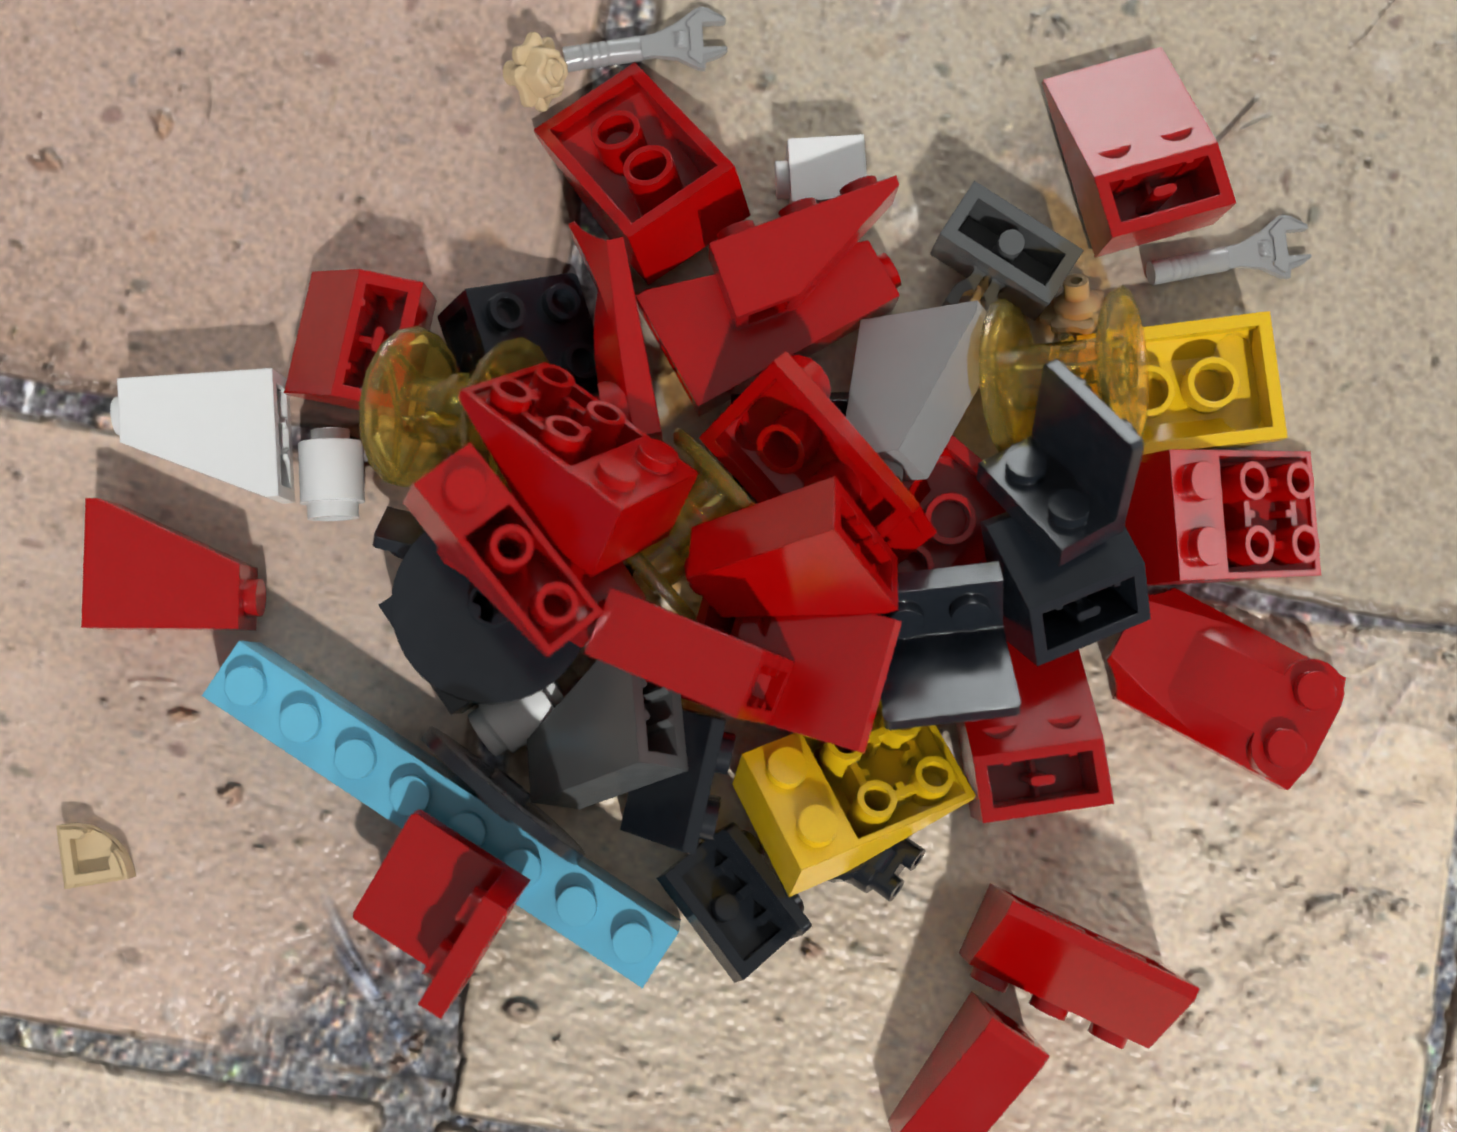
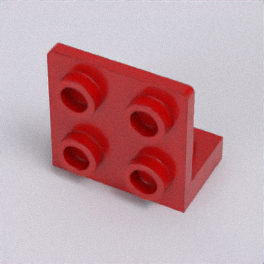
(440, 904)

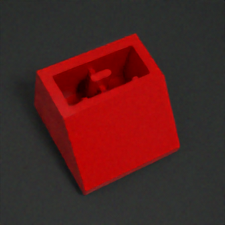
(345, 324)

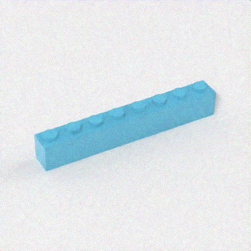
(401, 778)

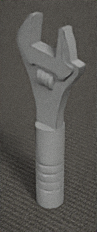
(676, 42)
(1262, 252)

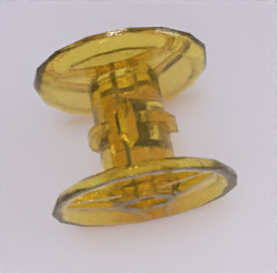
(1110, 363)
(413, 406)
(710, 497)

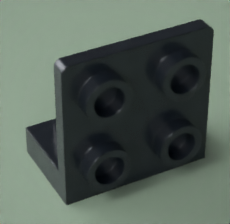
(540, 309)
(1073, 473)
(949, 649)

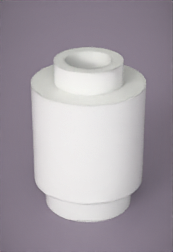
(331, 475)
(512, 723)

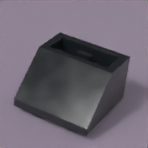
(1067, 606)
(681, 806)

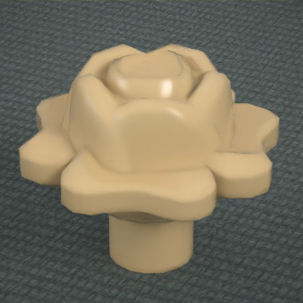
(536, 71)
(1074, 309)

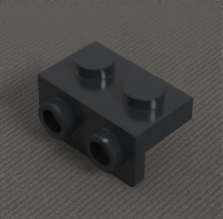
(735, 900)

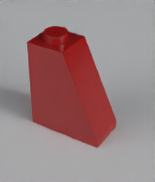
(794, 558)
(160, 578)
(688, 657)
(970, 1073)

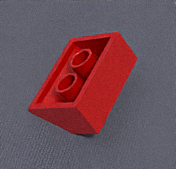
(1073, 971)

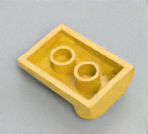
(1212, 384)

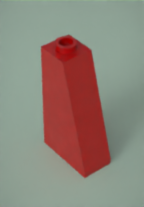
(718, 361)

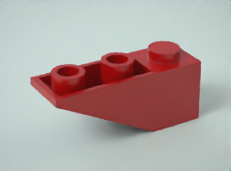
(782, 261)
(501, 549)

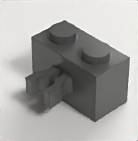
(1003, 253)

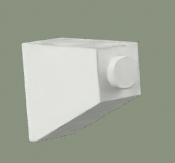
(214, 424)

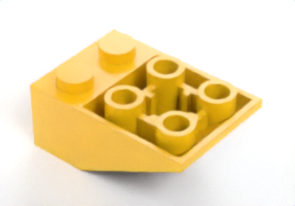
(837, 807)

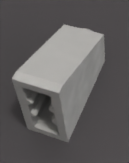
(915, 383)

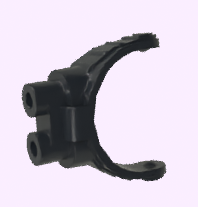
(883, 870)

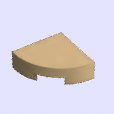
(91, 856)

